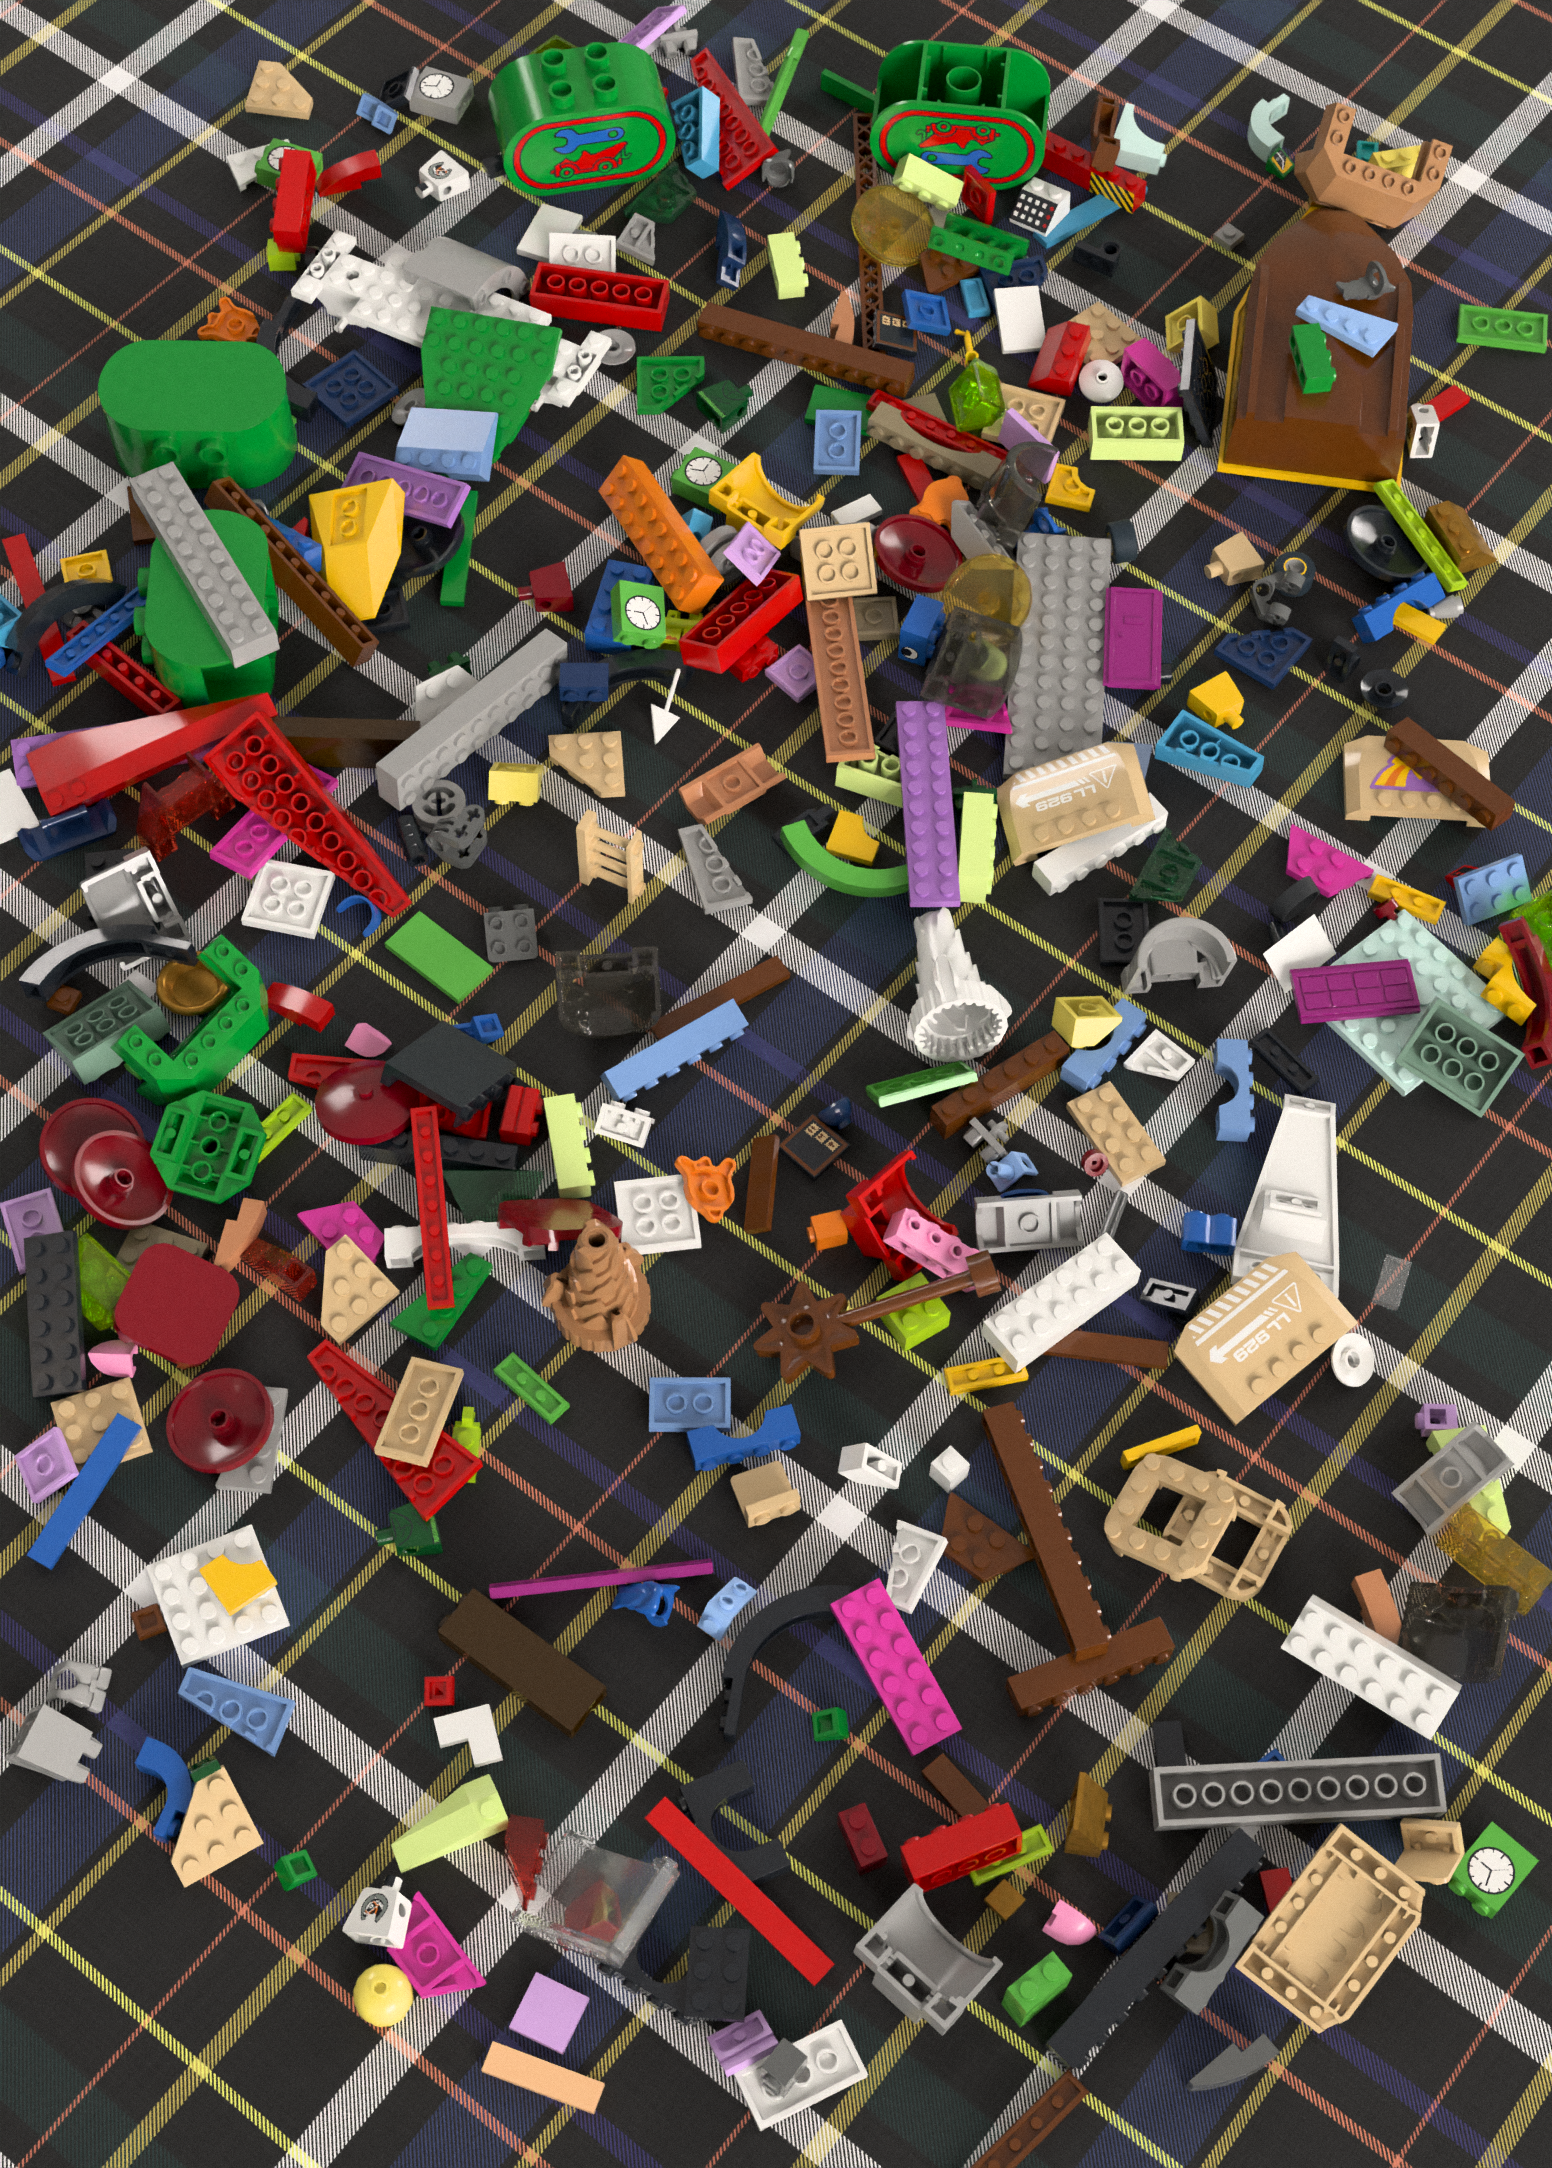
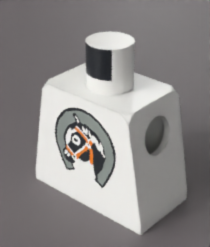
(442, 178)
(1421, 421)
(380, 1915)

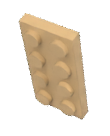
(1116, 1132)
(419, 1412)

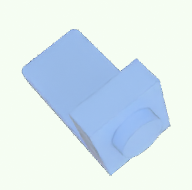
(724, 1607)

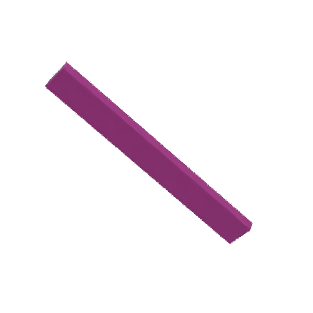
(601, 1578)

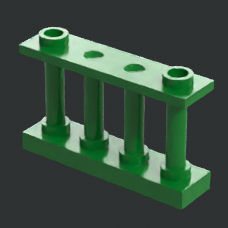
(978, 243)

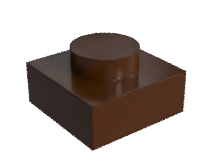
(64, 1000)

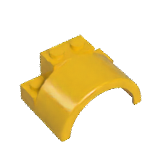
(749, 497)

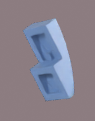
(377, 112)

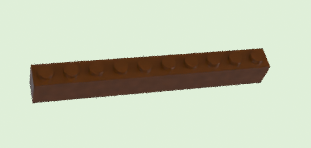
(806, 349)
(300, 579)
(1045, 1533)

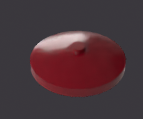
(916, 552)
(361, 1109)
(71, 1127)
(119, 1180)
(220, 1420)

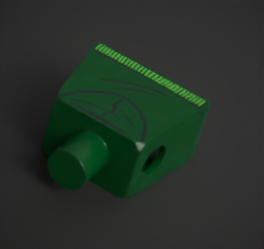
(724, 403)
(410, 1533)

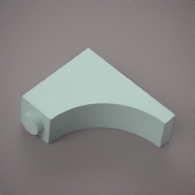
(1136, 148)

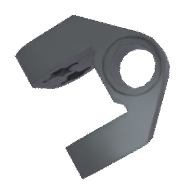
(1276, 613)
(448, 846)

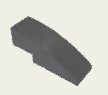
(1234, 2065)

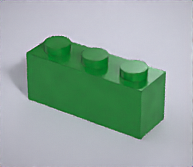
(1312, 358)

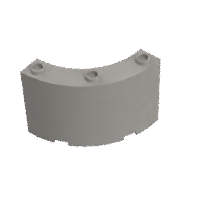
(464, 271)

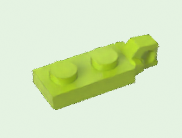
(468, 1434)

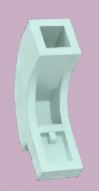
(1261, 135)

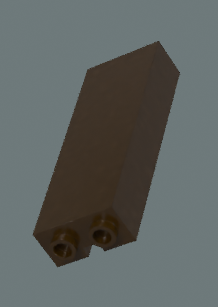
(345, 741)
(521, 1662)

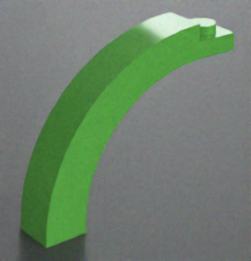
(836, 873)

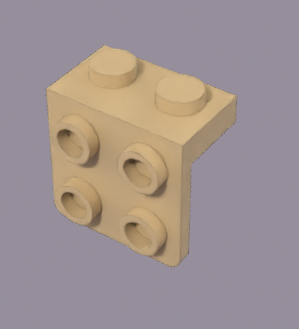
(765, 1494)
(1430, 1849)

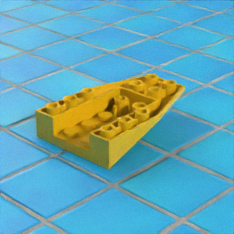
(359, 541)

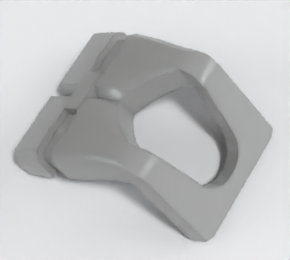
(90, 1686)

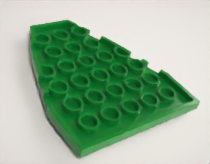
(487, 366)

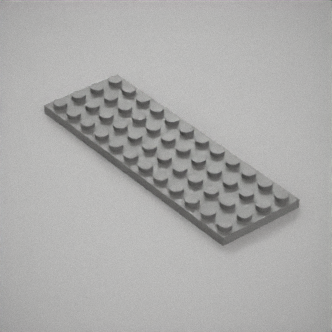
(1059, 679)

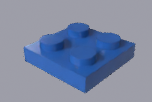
(926, 312)

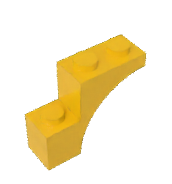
(1503, 989)

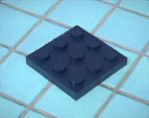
(351, 388)

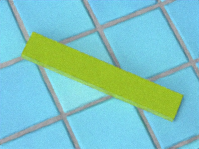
(1420, 535)

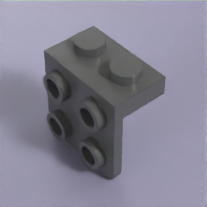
(510, 933)

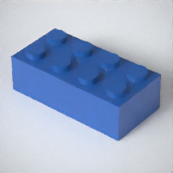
(599, 627)

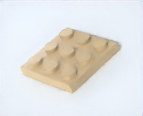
(1107, 333)
(1036, 408)
(838, 561)
(88, 1415)

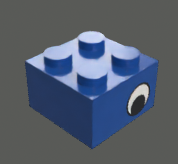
(921, 630)

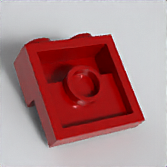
(759, 656)

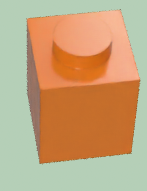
(827, 1230)

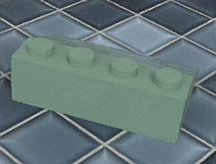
(88, 1034)
(1459, 1057)

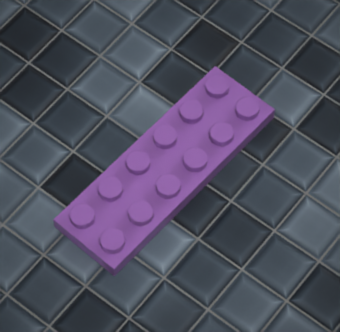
(426, 494)

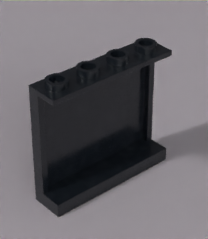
(452, 1070)

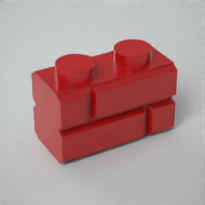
(520, 1115)

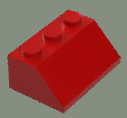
(1061, 358)

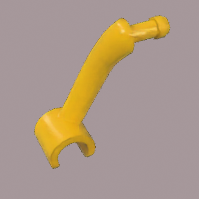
(970, 355)

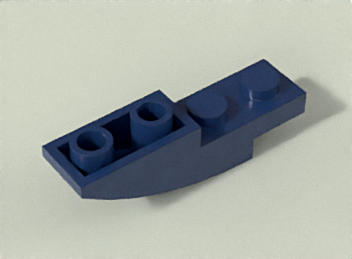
(732, 250)

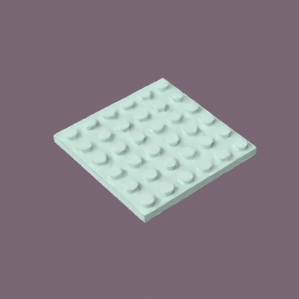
(1435, 974)

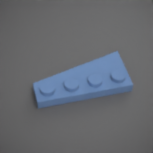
(242, 1708)

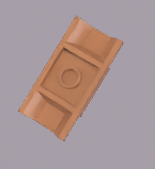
(730, 785)

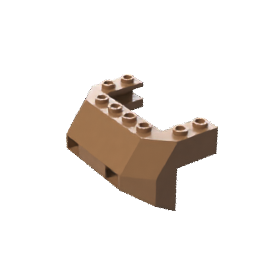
(1363, 187)

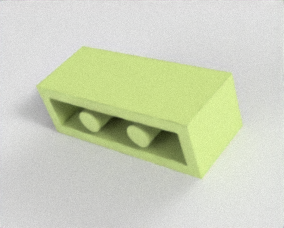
(927, 182)
(787, 265)

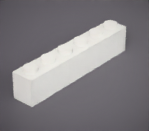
(1078, 858)

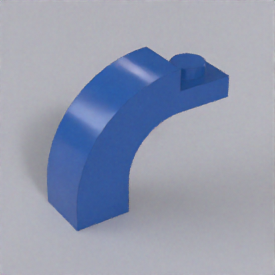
(165, 1764)

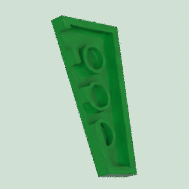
(432, 1326)

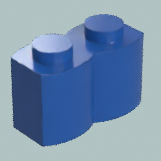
(1208, 1233)

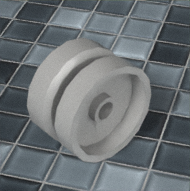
(714, 546)

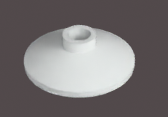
(1098, 390)
(1352, 1360)

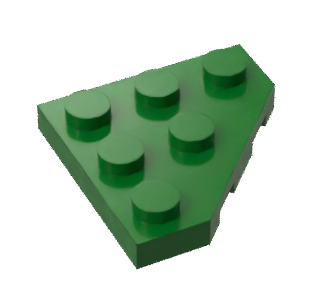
(665, 381)

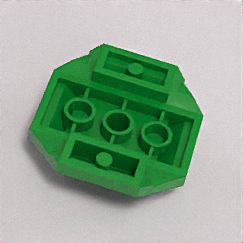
(189, 1130)

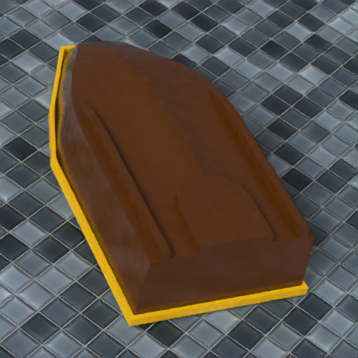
(1323, 437)

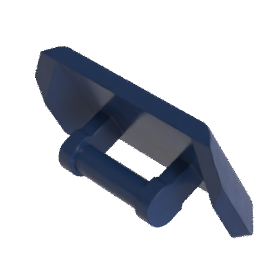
(69, 831)

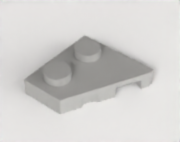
(638, 239)

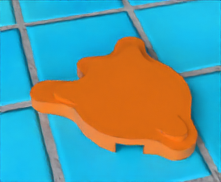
(230, 324)
(938, 500)
(707, 1186)

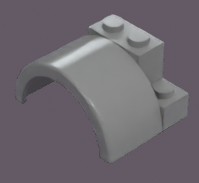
(133, 895)
(1171, 955)
(922, 1963)

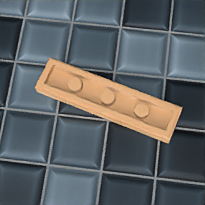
(543, 2077)

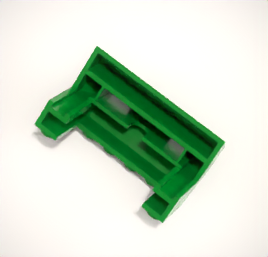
(213, 1044)

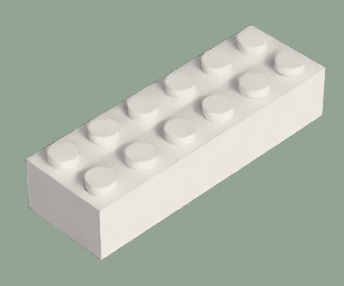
(1060, 1302)
(1371, 1667)

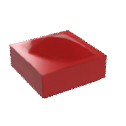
(439, 1691)

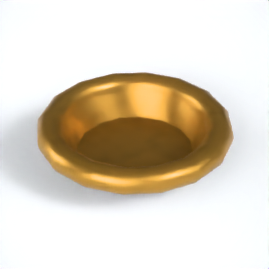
(189, 989)

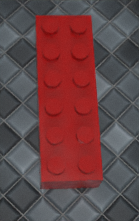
(600, 296)
(740, 621)

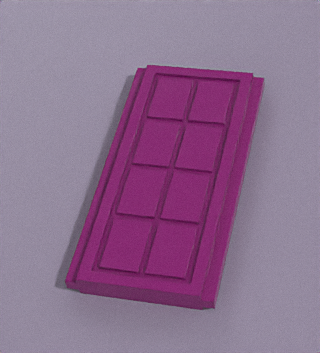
(1132, 638)
(1354, 991)

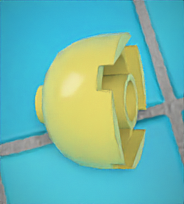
(383, 1995)

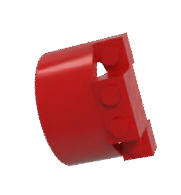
(872, 1207)

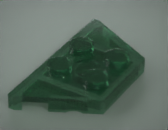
(664, 197)
(1167, 872)
(483, 1190)

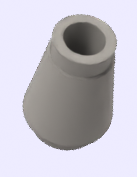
(1447, 608)

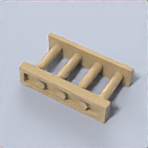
(590, 857)

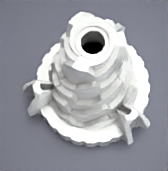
(954, 1010)

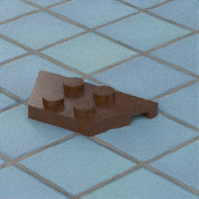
(943, 270)
(979, 1543)

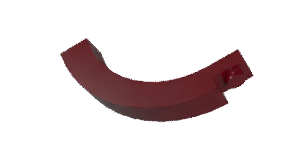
(1537, 985)

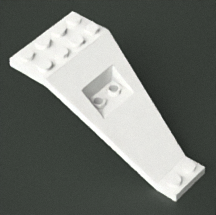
(1296, 1195)

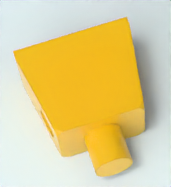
(1217, 701)

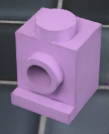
(1442, 1414)

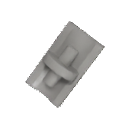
(678, 38)
(979, 1133)

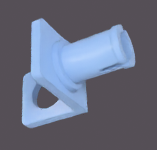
(1010, 1170)

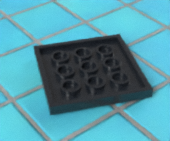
(1198, 384)

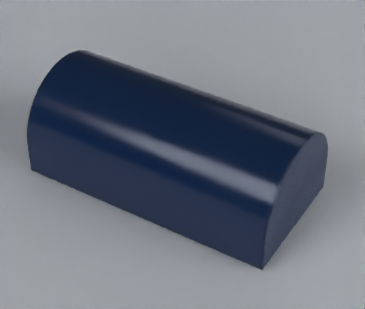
(1128, 1925)

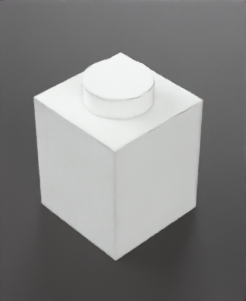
(949, 1469)

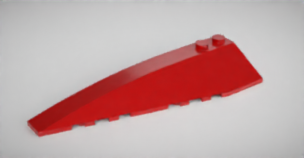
(115, 756)
(279, 786)

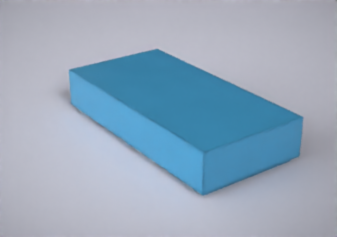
(974, 297)

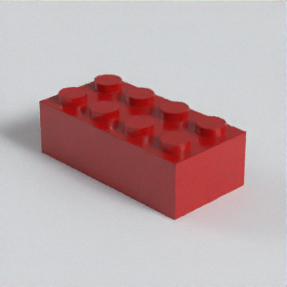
(293, 201)
(961, 1847)

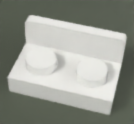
(624, 1124)

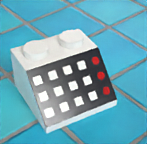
(1040, 206)

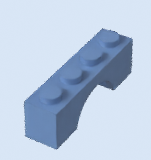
(1232, 1063)
(1085, 1067)

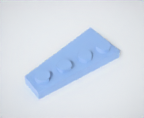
(1351, 326)

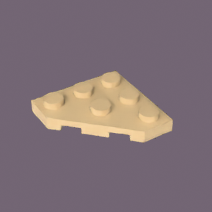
(277, 93)
(591, 760)
(351, 1290)
(213, 1829)

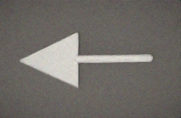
(662, 719)

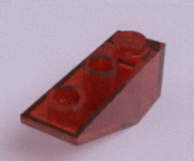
(281, 1268)
(522, 1853)

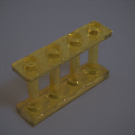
(1494, 1557)

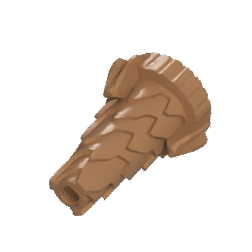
(601, 1293)

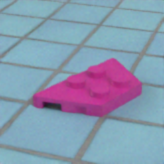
(998, 723)
(1323, 863)
(347, 1218)
(432, 1955)

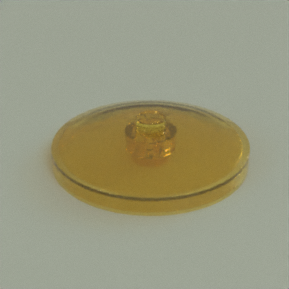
(892, 225)
(990, 587)

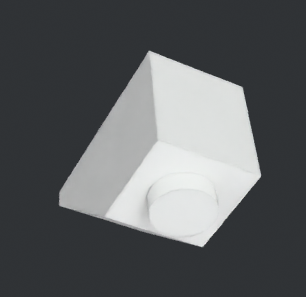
(869, 1466)

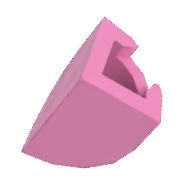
(367, 1041)
(114, 1358)
(1069, 1925)

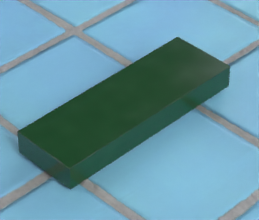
(204, 1768)

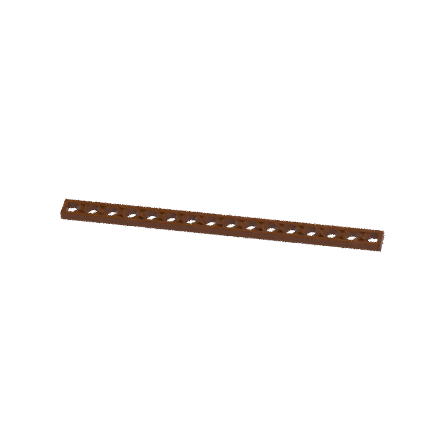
(865, 260)

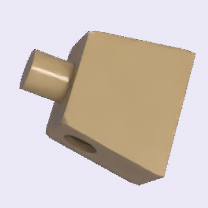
(1235, 561)

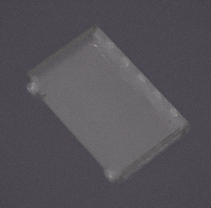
(595, 1899)

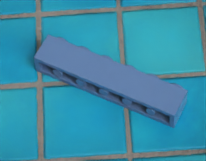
(674, 1050)

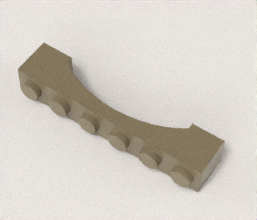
(890, 428)

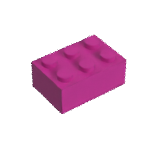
(1151, 375)

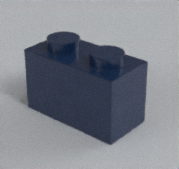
(584, 682)

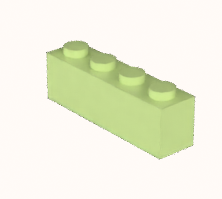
(567, 1146)

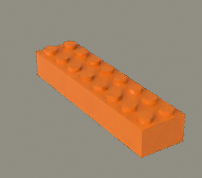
(661, 535)

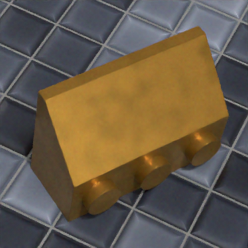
(1458, 536)

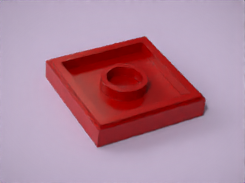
(978, 195)

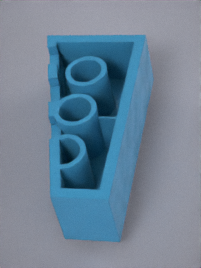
(699, 130)
(1208, 751)

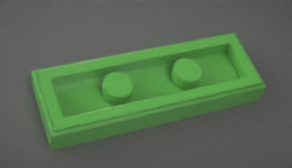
(531, 1388)

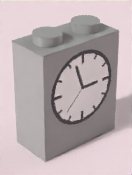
(441, 95)

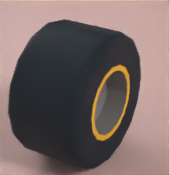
(1122, 541)
(1299, 563)

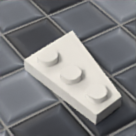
(913, 1563)

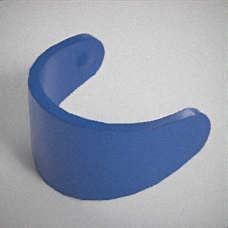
(376, 914)

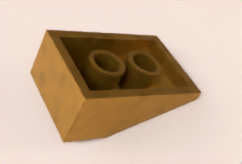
(1087, 1818)

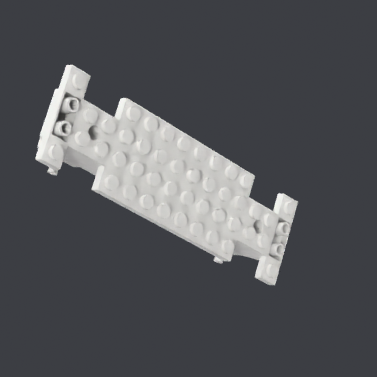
(384, 301)

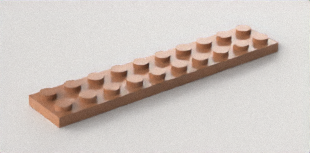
(839, 680)

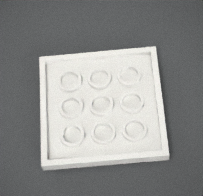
(194, 1613)

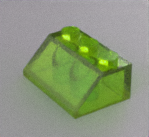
(976, 397)
(101, 1282)

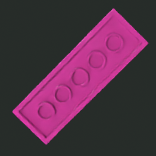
(254, 840)
(895, 1667)

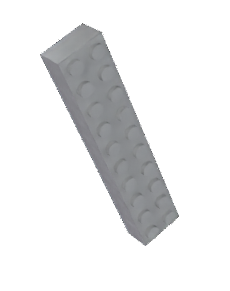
(204, 565)
(471, 720)
(1297, 1792)

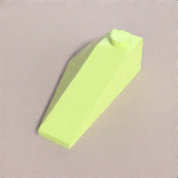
(458, 1821)

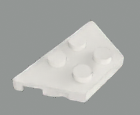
(439, 692)

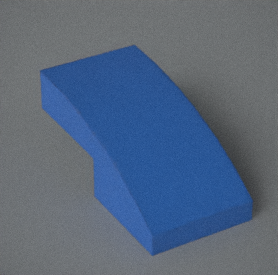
(483, 1028)

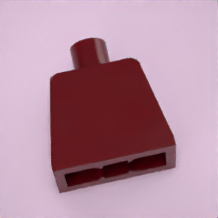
(548, 589)

